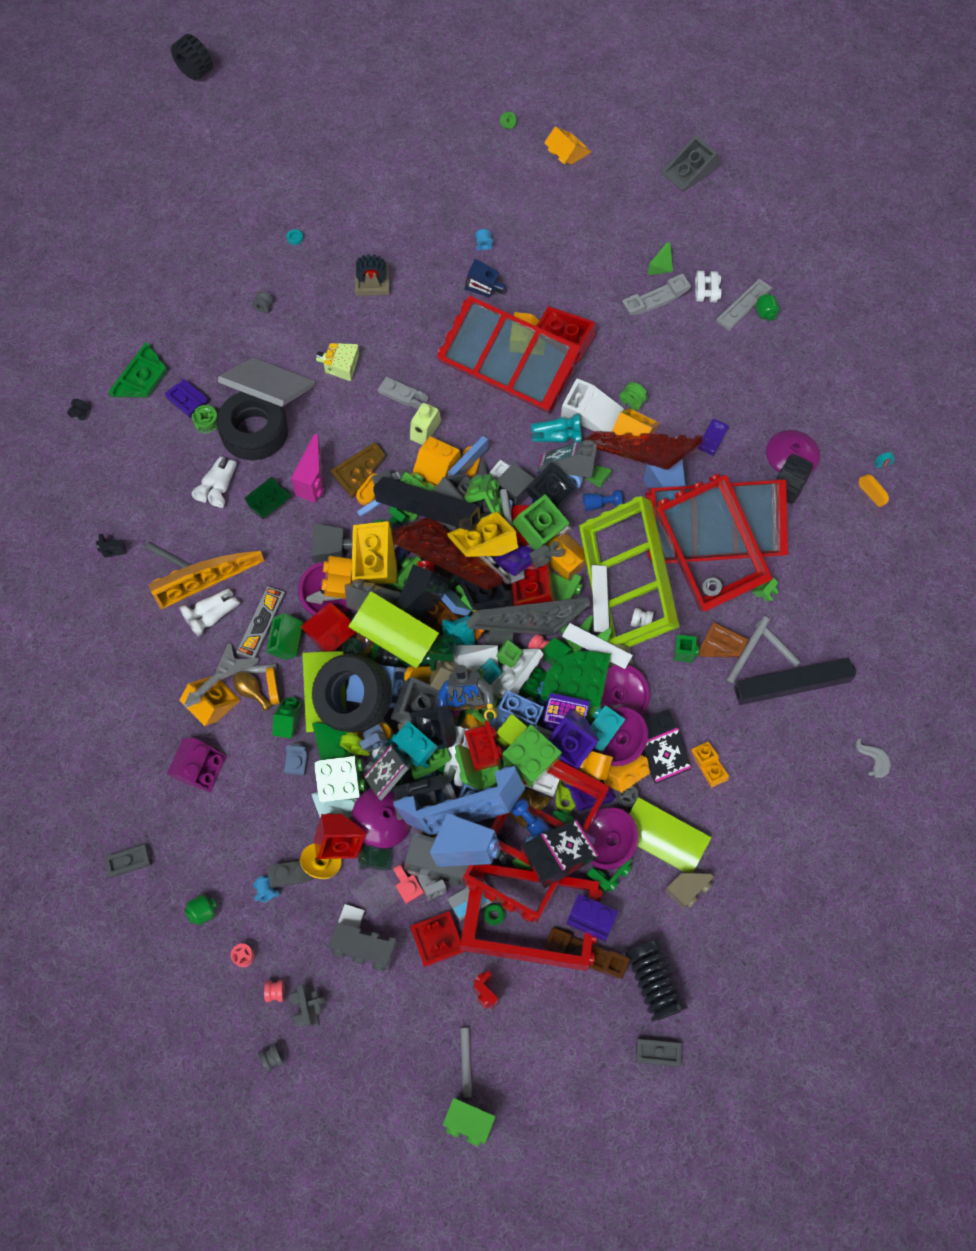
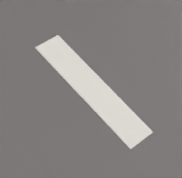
(600, 598)
(596, 644)

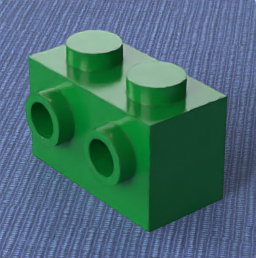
(284, 637)

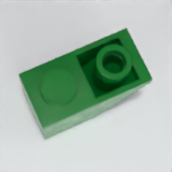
(287, 717)

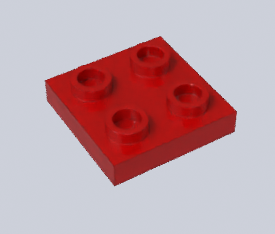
(436, 939)

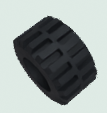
(191, 57)
(795, 472)

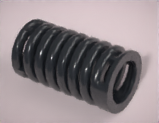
(652, 988)

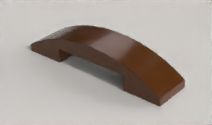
(604, 961)

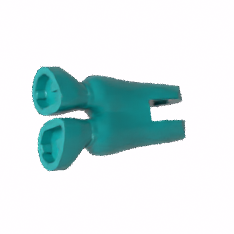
(557, 430)

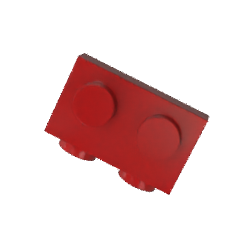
(482, 747)
(485, 996)

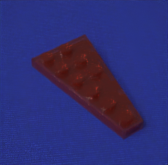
(647, 448)
(432, 543)

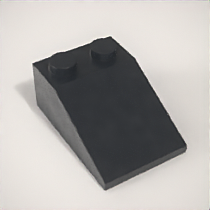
(422, 591)

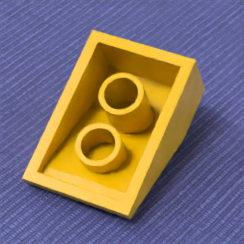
(489, 538)
(373, 553)

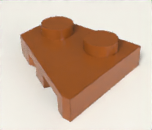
(722, 643)

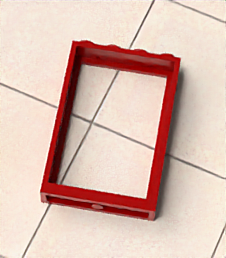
(738, 587)
(470, 944)

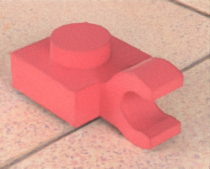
(408, 886)

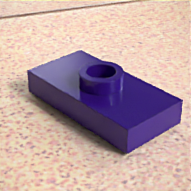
(713, 437)

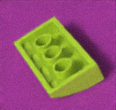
(393, 629)
(311, 665)
(668, 837)

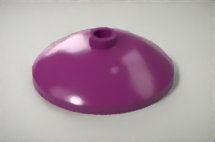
(782, 444)
(311, 583)
(630, 687)
(636, 733)
(612, 825)
(379, 830)

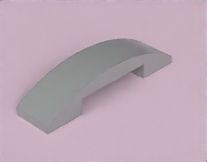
(675, 288)

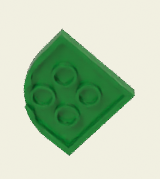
(578, 676)

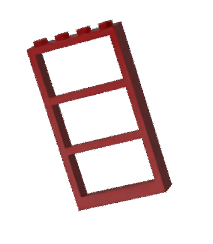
(570, 776)

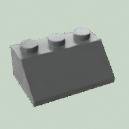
(421, 862)

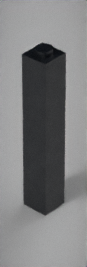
(427, 503)
(794, 681)

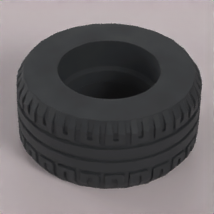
(257, 444)
(327, 693)

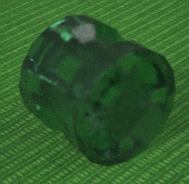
(352, 644)

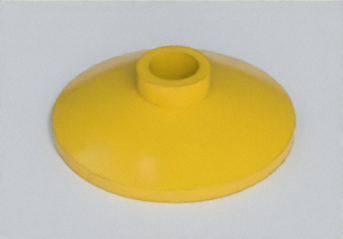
(310, 865)

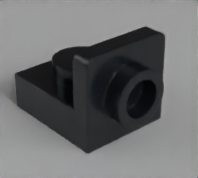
(110, 548)

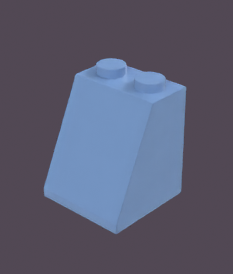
(661, 477)
(355, 689)
(464, 843)

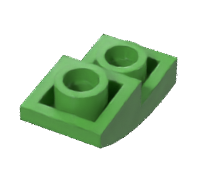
(436, 760)

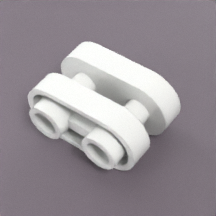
(714, 281)

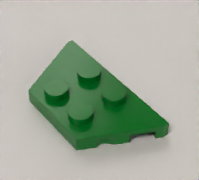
(140, 375)

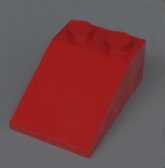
(569, 327)
(535, 587)

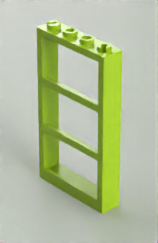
(592, 556)

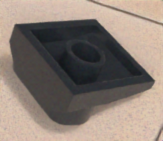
(553, 484)
(484, 599)
(436, 725)

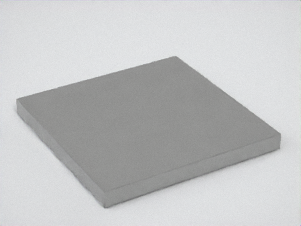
(266, 381)

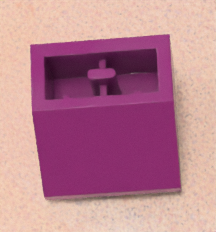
(196, 764)

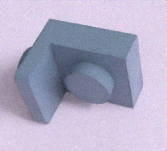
(373, 738)
(296, 759)

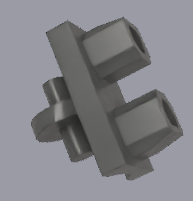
(309, 1003)

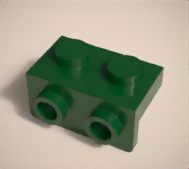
(266, 498)
(442, 649)

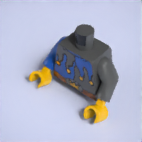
(467, 692)

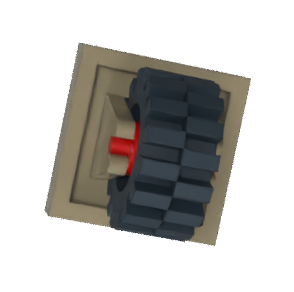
(371, 276)

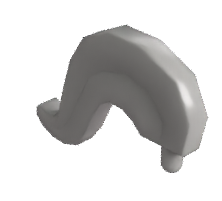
(881, 759)

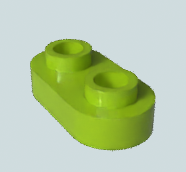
(351, 743)
(562, 794)

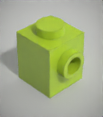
(509, 731)

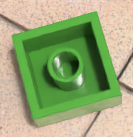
(540, 522)
(531, 755)
(469, 1122)

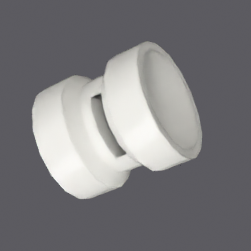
(641, 618)

